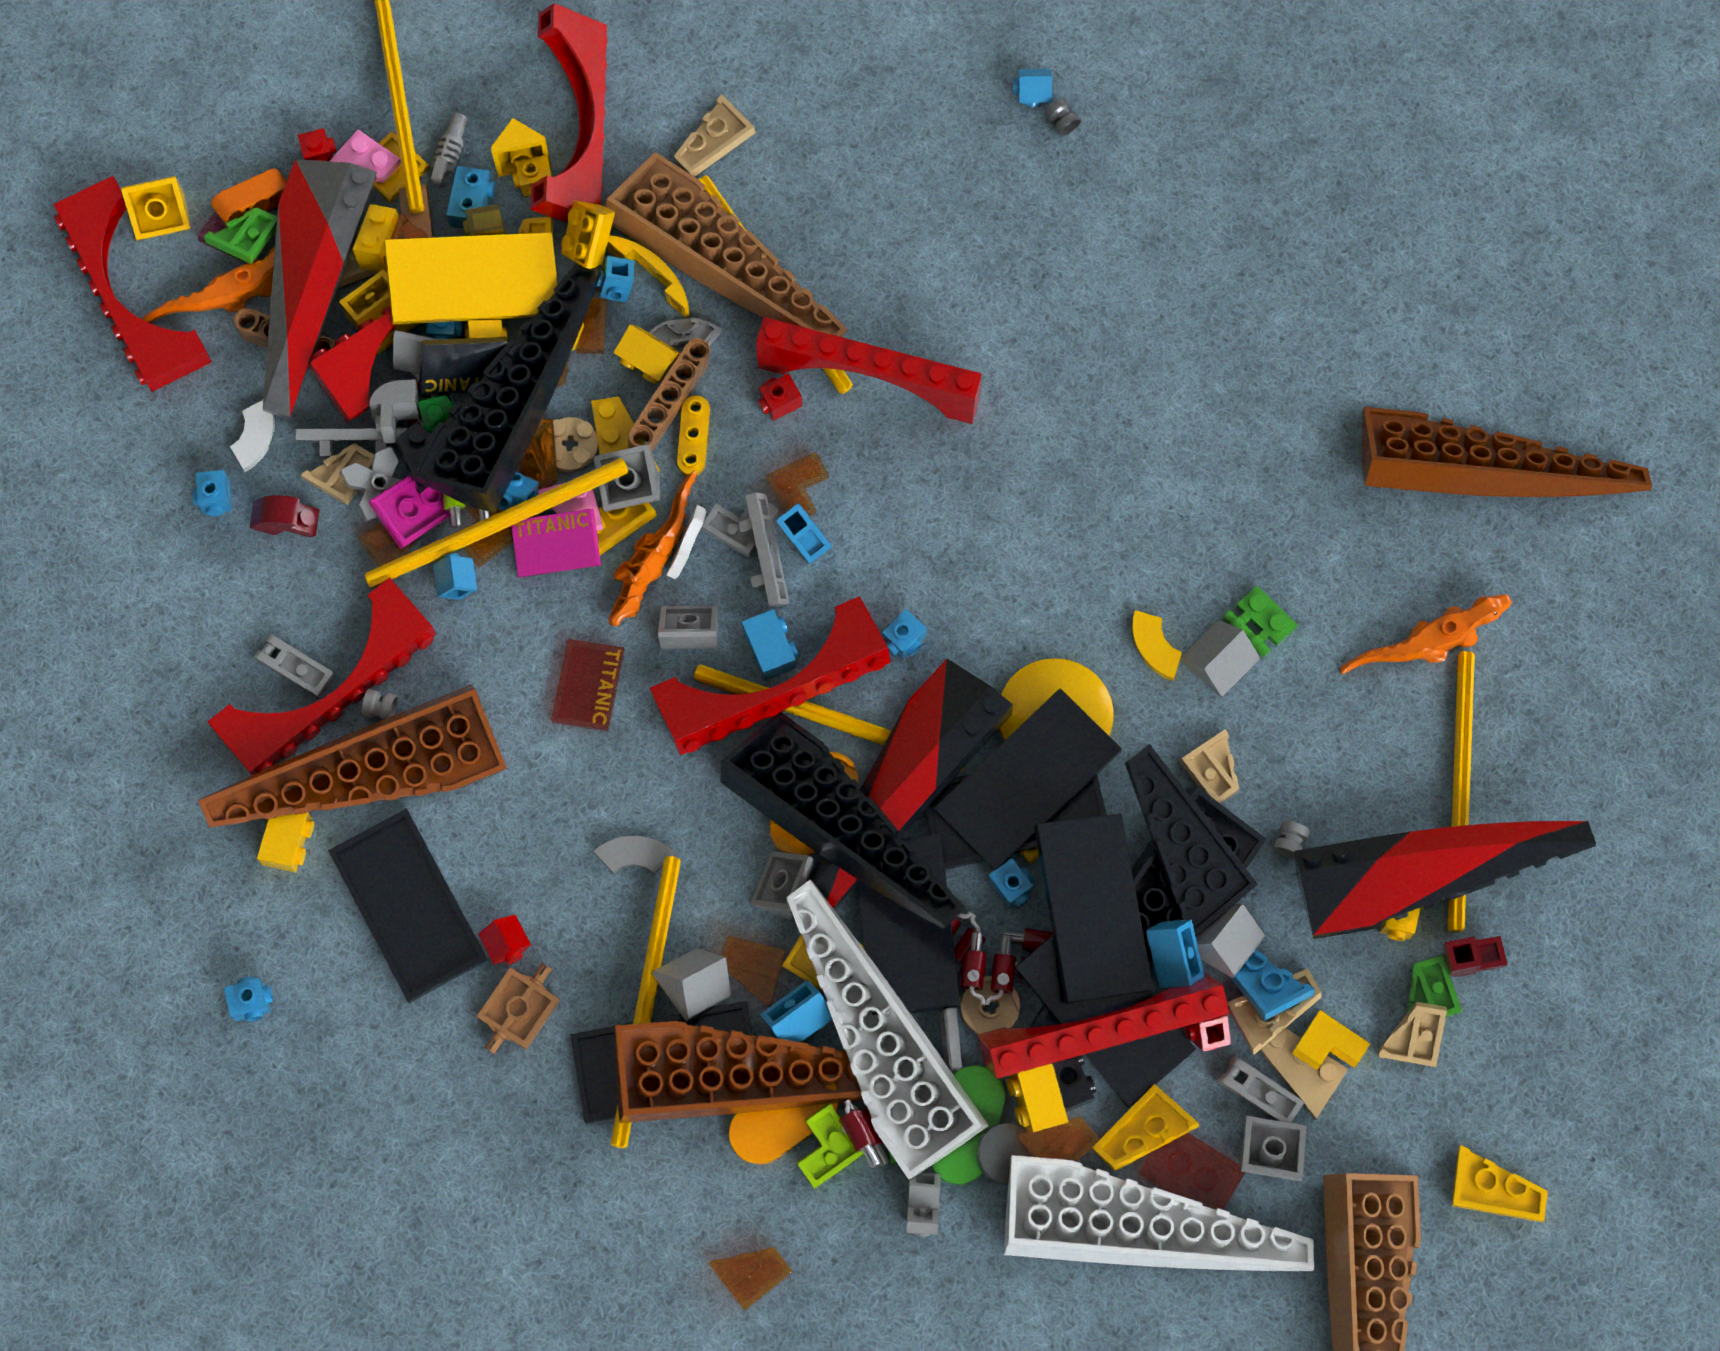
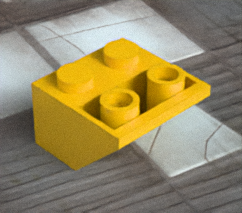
(587, 233)
(368, 303)
(1037, 1098)

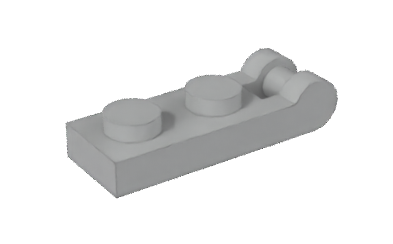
(294, 666)
(1260, 1091)

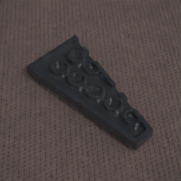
(1194, 857)

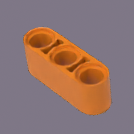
(259, 191)

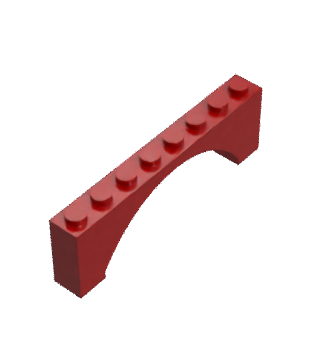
(581, 50)
(791, 347)
(158, 352)
(347, 367)
(394, 636)
(704, 717)
(1022, 1049)

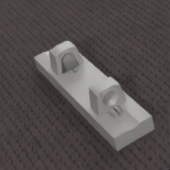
(327, 437)
(762, 527)

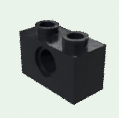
(1081, 1090)

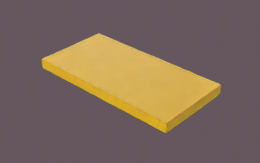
(469, 277)

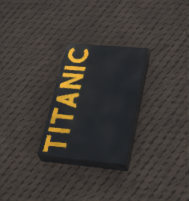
(455, 363)

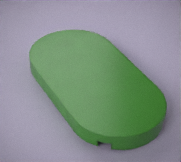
(989, 1098)

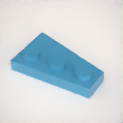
(1269, 987)

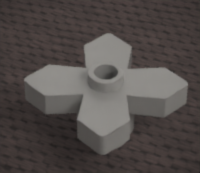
(364, 479)

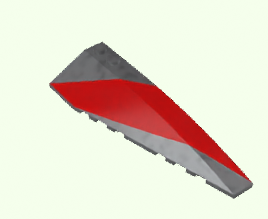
(313, 242)

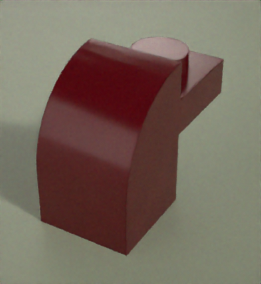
(283, 513)
(1472, 956)

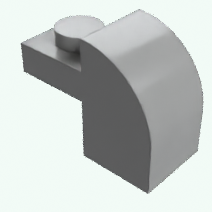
(394, 402)
(923, 1204)

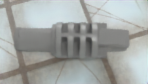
(448, 150)

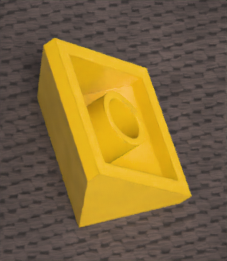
(516, 144)
(156, 207)

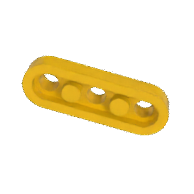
(693, 446)

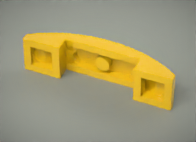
(654, 265)

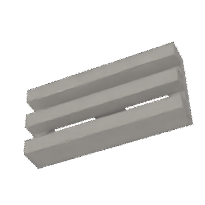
(950, 1039)

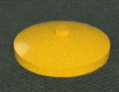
(1041, 679)

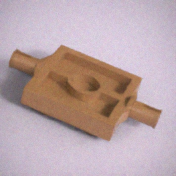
(518, 1008)

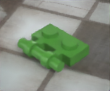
(1265, 616)

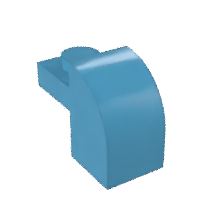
(803, 532)

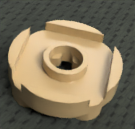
(581, 455)
(981, 1021)

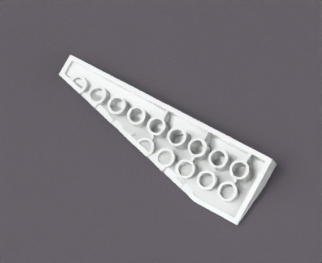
(901, 1076)
(1093, 1217)

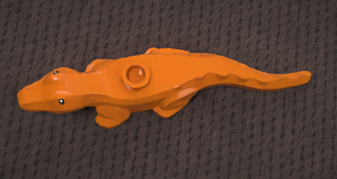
(225, 290)
(650, 557)
(1434, 639)

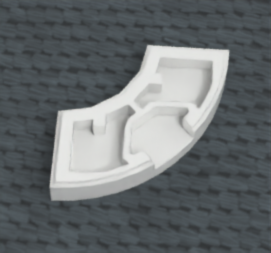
(256, 436)
(686, 542)

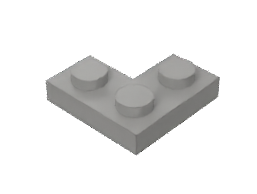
(725, 528)

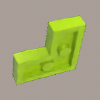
(834, 1149)

